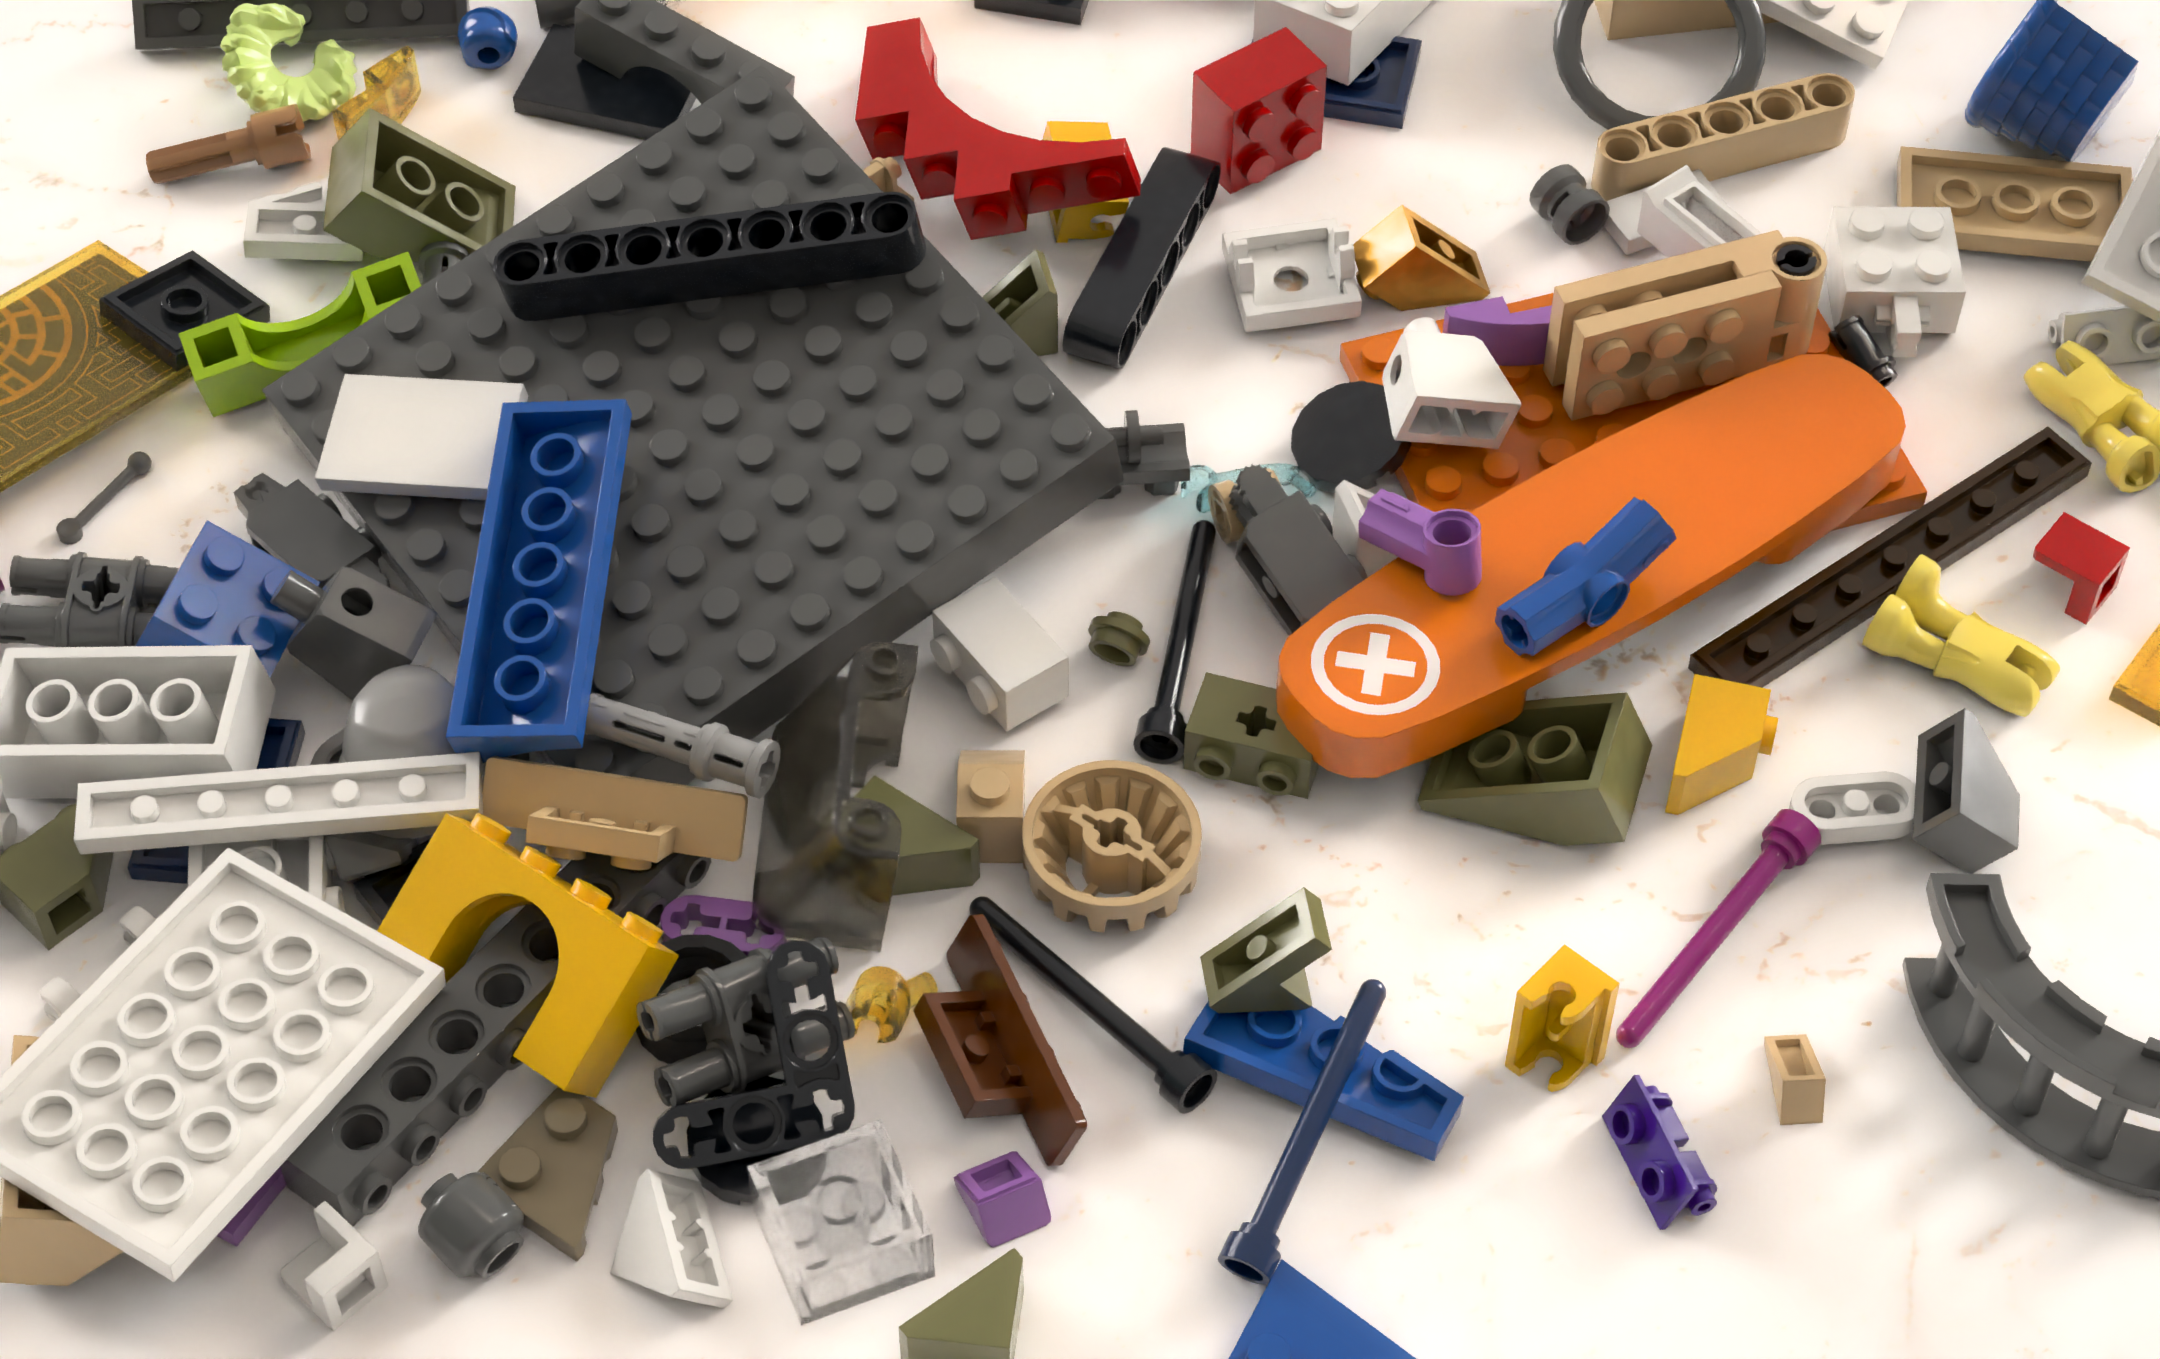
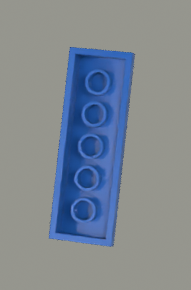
(540, 578)

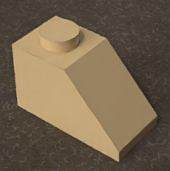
(992, 802)

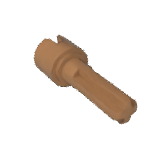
(268, 139)

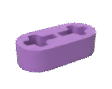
(719, 918)

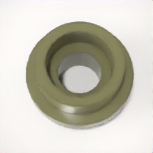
(1118, 638)

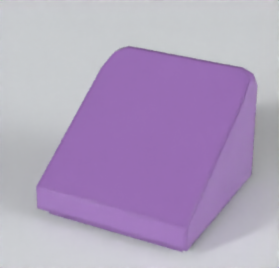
(1004, 1198)

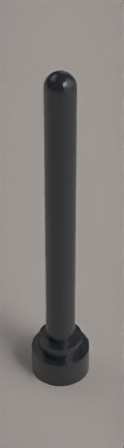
(1162, 729)
(1182, 1077)

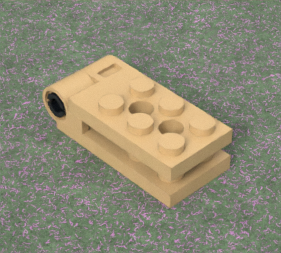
(1682, 322)

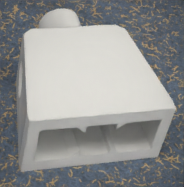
(1446, 389)

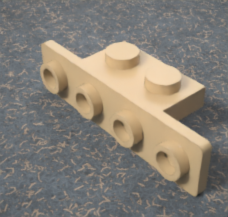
(612, 813)

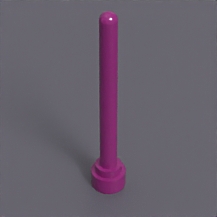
(1786, 842)

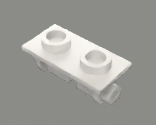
(2110, 333)

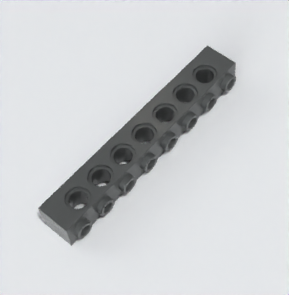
(459, 1017)

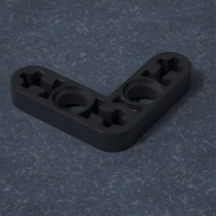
(800, 1077)

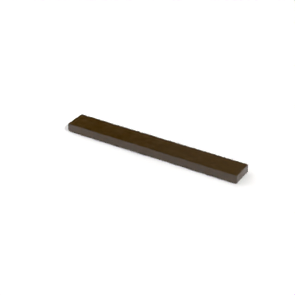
(1863, 579)

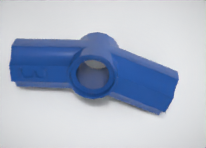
(1585, 580)

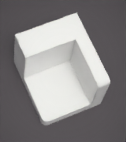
(335, 1271)

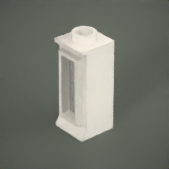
(1685, 216)

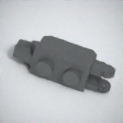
(305, 530)
(1289, 549)

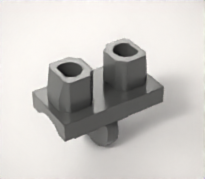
(1151, 455)

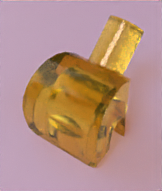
(887, 999)

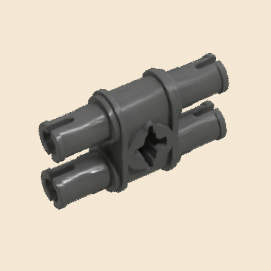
(99, 604)
(736, 1024)

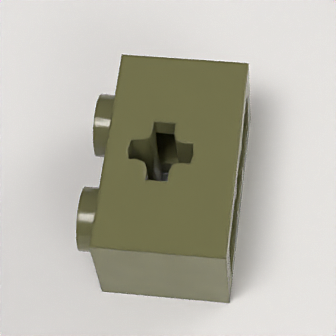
(1242, 739)

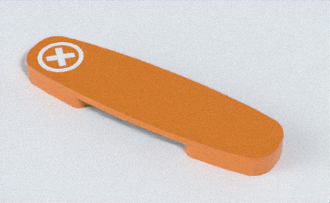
(1733, 472)

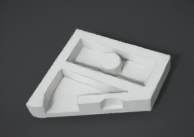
(293, 228)

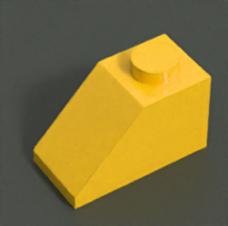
(1719, 740)

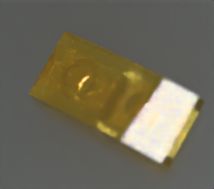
(390, 90)

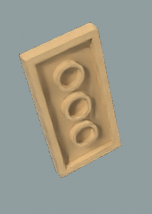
(2016, 201)

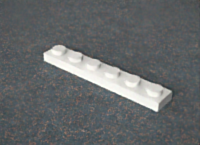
(277, 802)

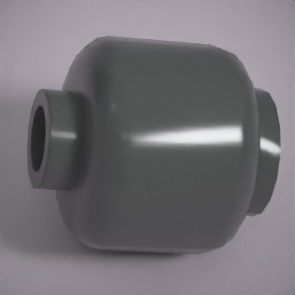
(471, 1224)

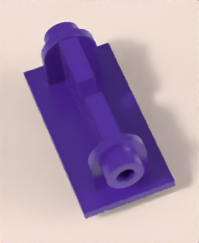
(1649, 1140)

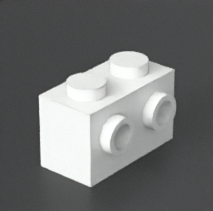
(999, 654)

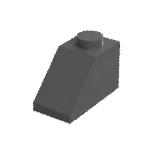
(1964, 795)

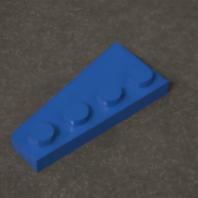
(1287, 1052)

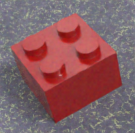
(1259, 109)

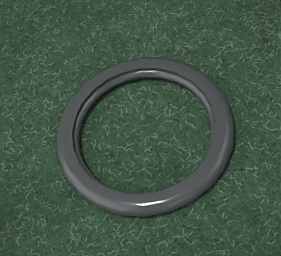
(1610, 114)

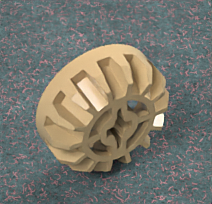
(1126, 830)

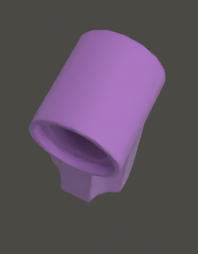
(1439, 542)

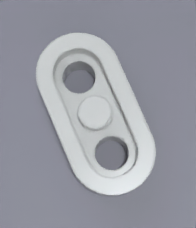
(1852, 803)

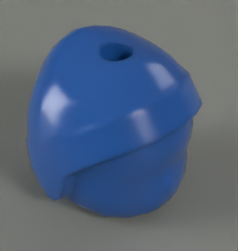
(487, 37)

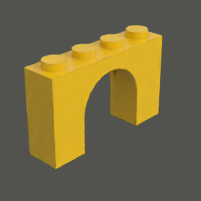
(604, 960)

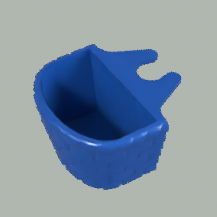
(2051, 83)

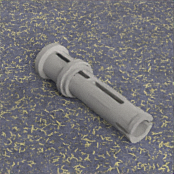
(711, 747)

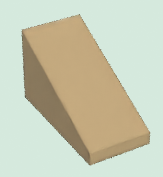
(1795, 1079)

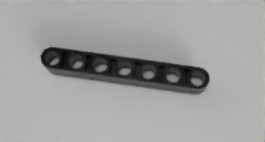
(710, 256)

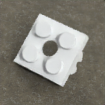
(1314, 250)

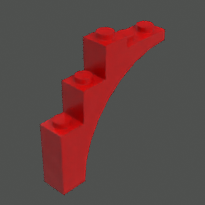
(947, 152)

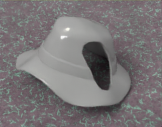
(394, 717)

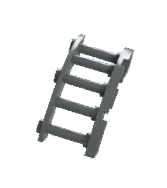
(1991, 982)

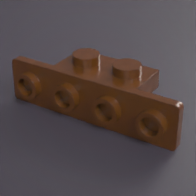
(995, 1046)

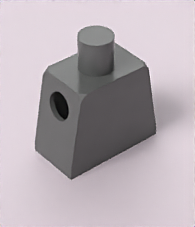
(351, 627)

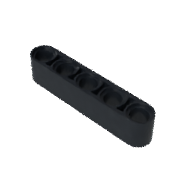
(1141, 258)

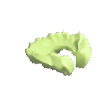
(261, 85)

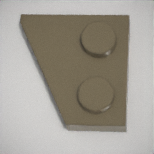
(556, 1167)

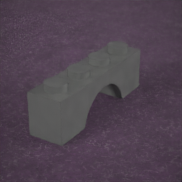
(649, 34)

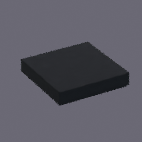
(175, 300)

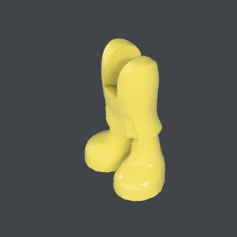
(2097, 408)
(1975, 653)

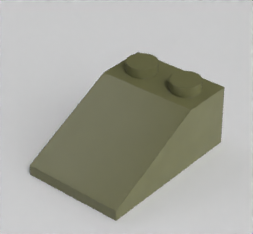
(403, 191)
(1551, 774)

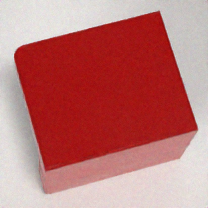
(2086, 558)

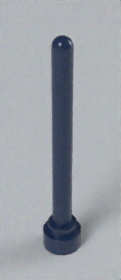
(1253, 1248)

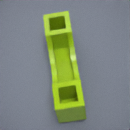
(241, 356)

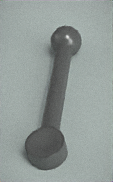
(70, 529)

